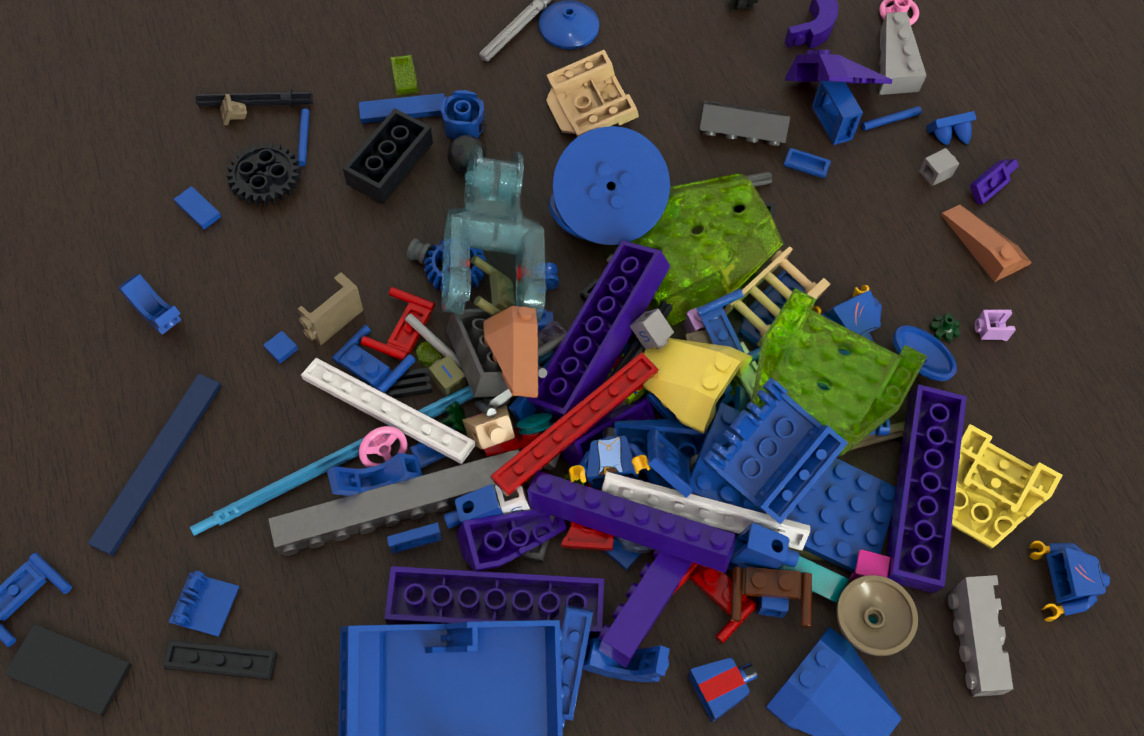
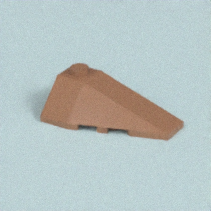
(988, 246)
(514, 346)

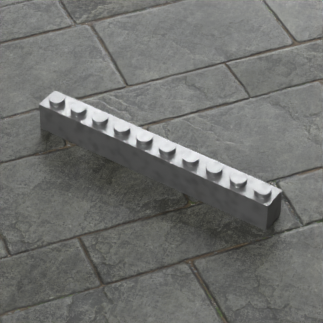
(382, 506)

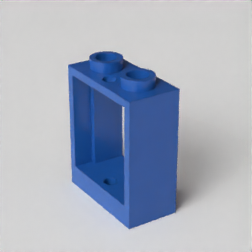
(837, 111)

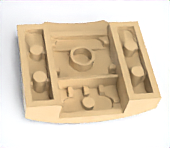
(588, 96)

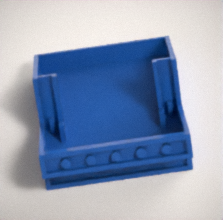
(451, 679)

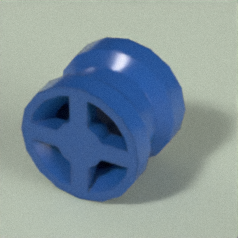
(551, 279)

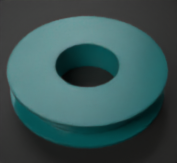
(535, 423)

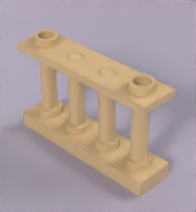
(779, 259)

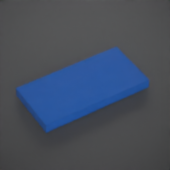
(748, 331)

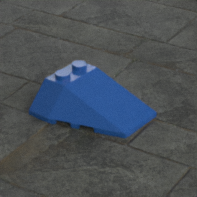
(834, 694)

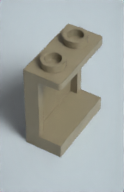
(333, 313)

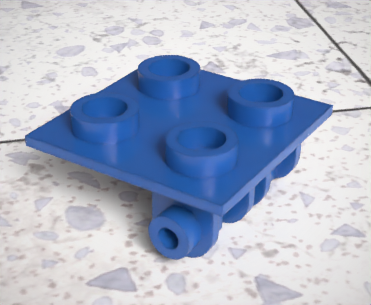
(204, 604)

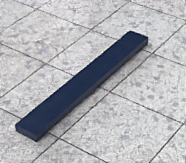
(154, 465)

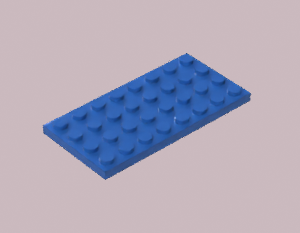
(843, 507)

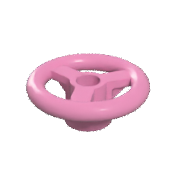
(899, 6)
(380, 443)

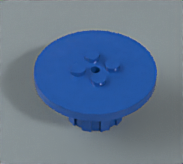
(618, 157)

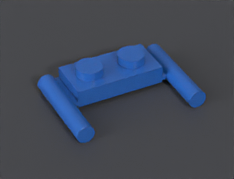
(718, 324)
(367, 366)
(22, 586)

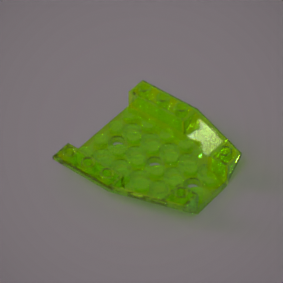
(720, 256)
(862, 386)

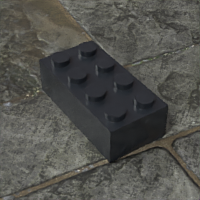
(388, 155)

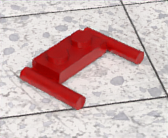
(404, 336)
(718, 588)

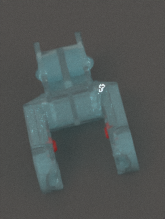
(493, 223)

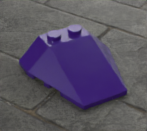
(823, 66)

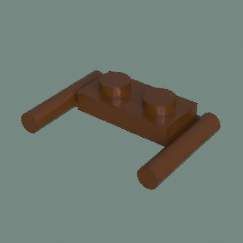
(771, 584)

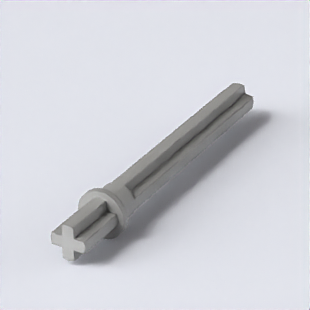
(512, 29)

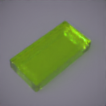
(404, 74)

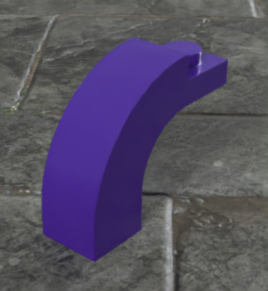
(816, 31)

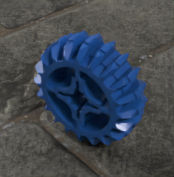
(435, 257)

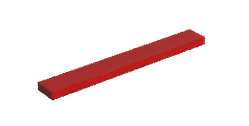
(573, 424)

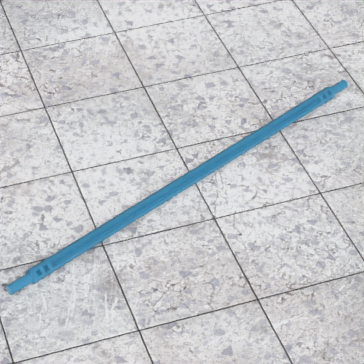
(319, 467)

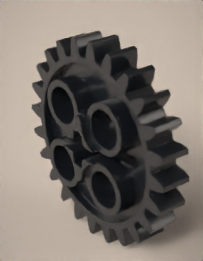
(263, 174)

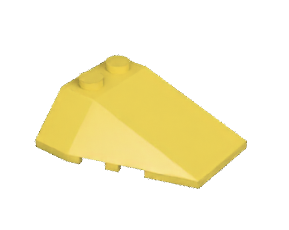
(693, 378)

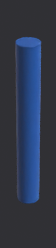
(891, 118)
(303, 137)

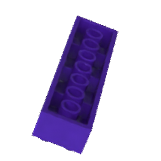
(601, 328)
(926, 489)
(479, 596)

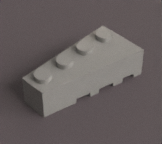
(900, 56)
(981, 636)

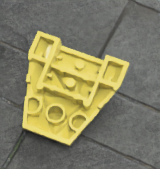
(996, 489)

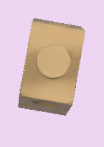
(490, 430)

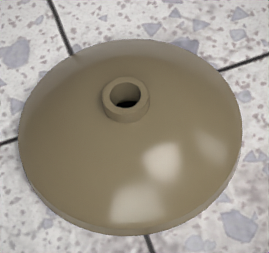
(888, 604)

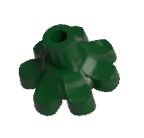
(945, 326)
(455, 417)

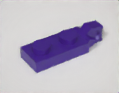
(993, 180)

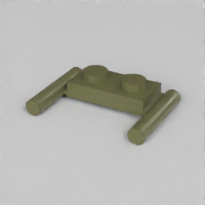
(501, 289)

